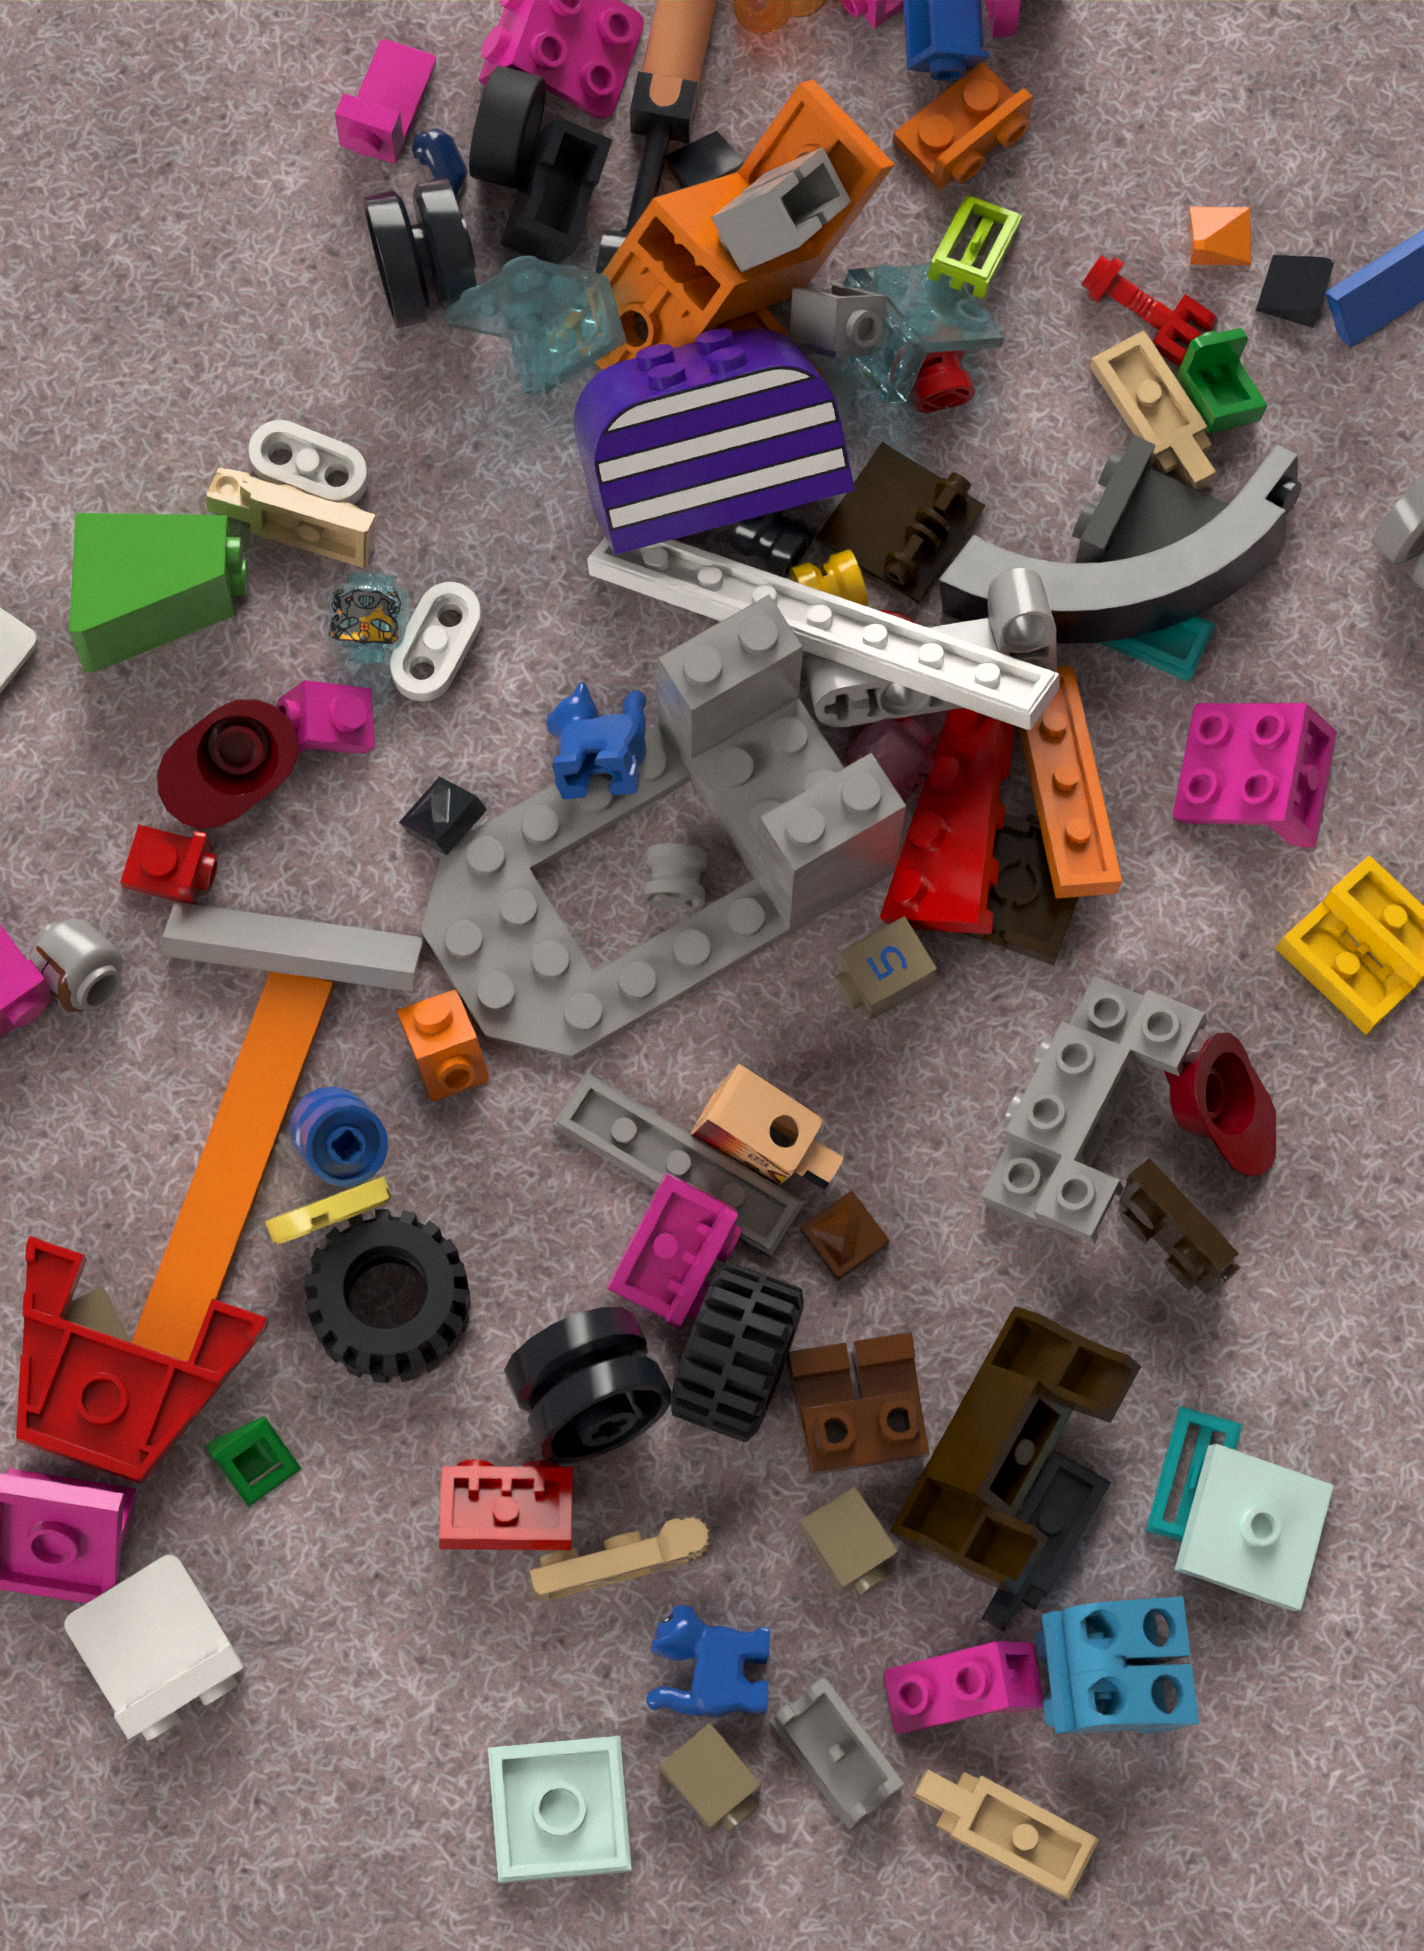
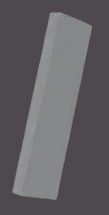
(292, 946)
(652, 1145)

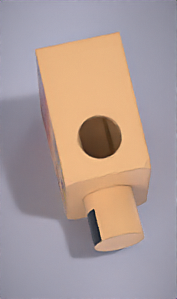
(740, 1122)

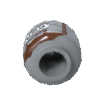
(77, 964)

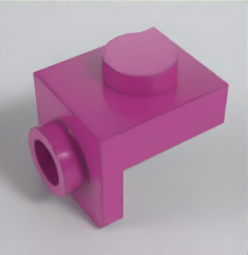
(330, 716)

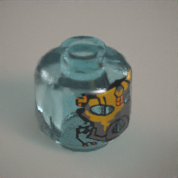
(368, 616)

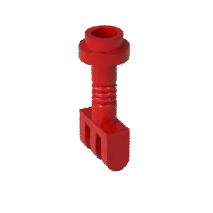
(1171, 324)

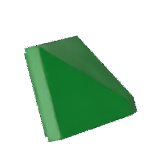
(248, 1454)

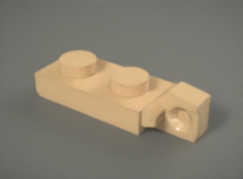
(1156, 408)
(294, 517)
(1009, 1830)

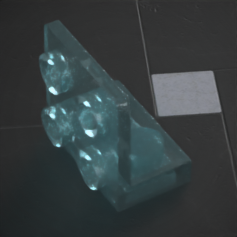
(918, 320)

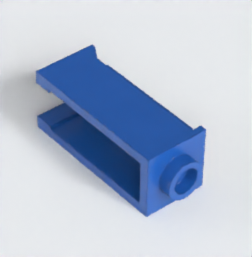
(943, 37)

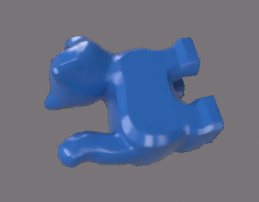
(597, 743)
(718, 1676)

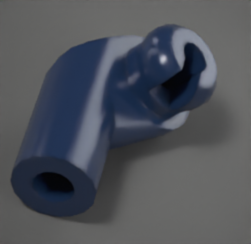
(442, 157)

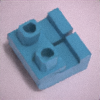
(1089, 1672)

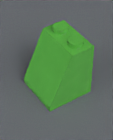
(149, 581)

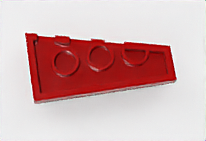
(950, 842)

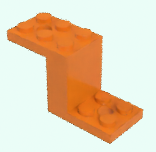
(673, 256)

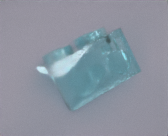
(549, 312)

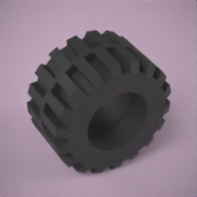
(398, 1349)
(736, 1352)

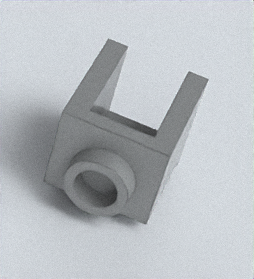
(837, 323)

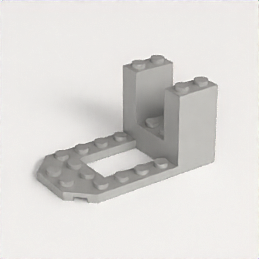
(771, 783)

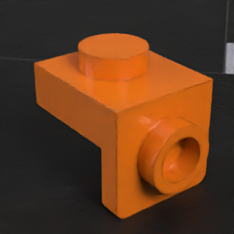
(444, 1045)

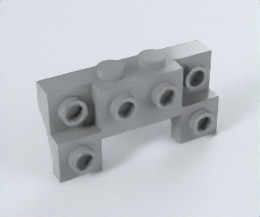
(1074, 1101)

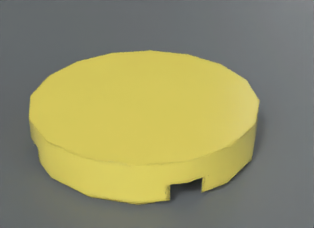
(329, 1210)

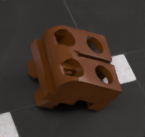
(866, 1431)

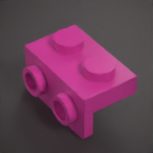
(675, 1250)

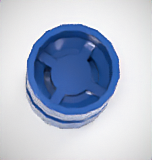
(338, 1136)

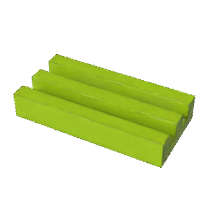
(964, 270)

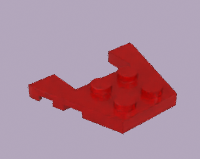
(106, 1396)

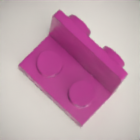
(1257, 768)

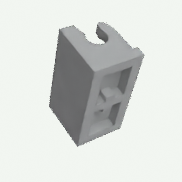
(837, 1753)

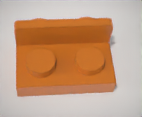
(963, 125)

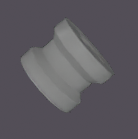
(675, 876)

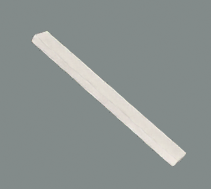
(838, 629)

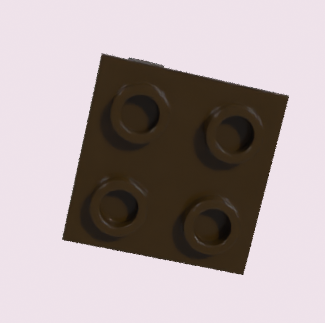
(902, 521)

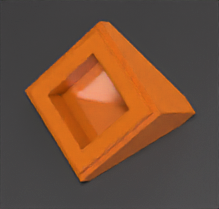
(1220, 236)

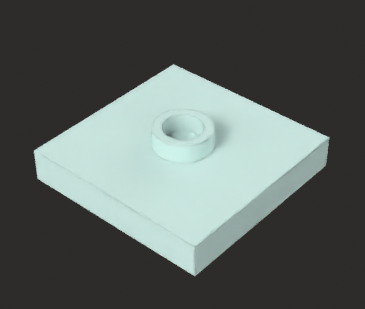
(1254, 1527)
(559, 1809)

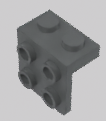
(1139, 509)

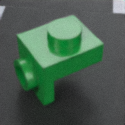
(1219, 382)

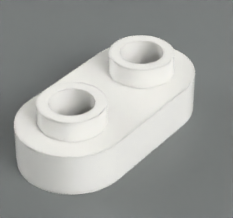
(311, 461)
(434, 643)

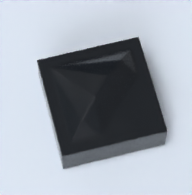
(443, 815)

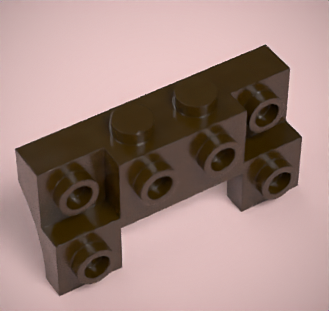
(1000, 1442)

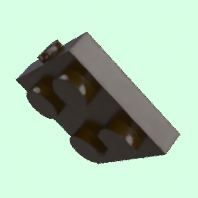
(1024, 901)
(1164, 1213)

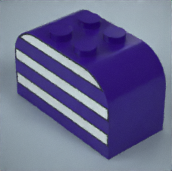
(707, 437)

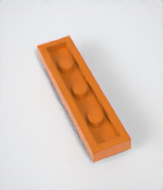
(1070, 797)

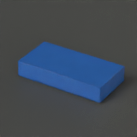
(1379, 291)

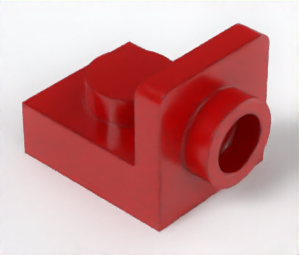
(170, 864)

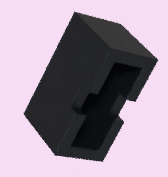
(556, 191)

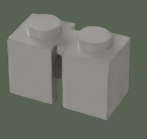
(781, 210)

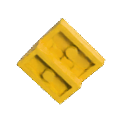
(1383, 922)

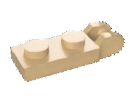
(623, 1559)

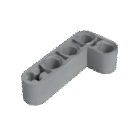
(1016, 626)

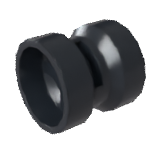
(775, 540)

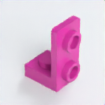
(964, 1685)

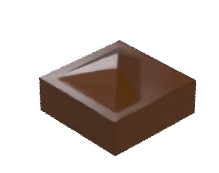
(844, 1235)

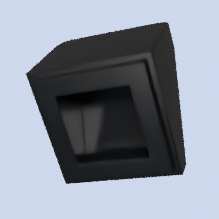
(703, 160)
(1295, 288)

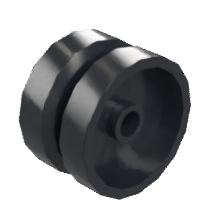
(412, 254)
(587, 1384)

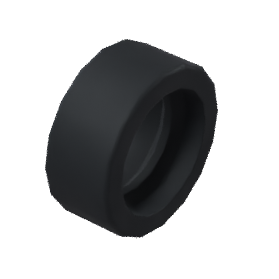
(506, 126)

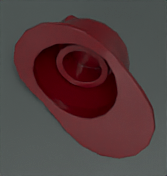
(227, 763)
(1227, 1103)

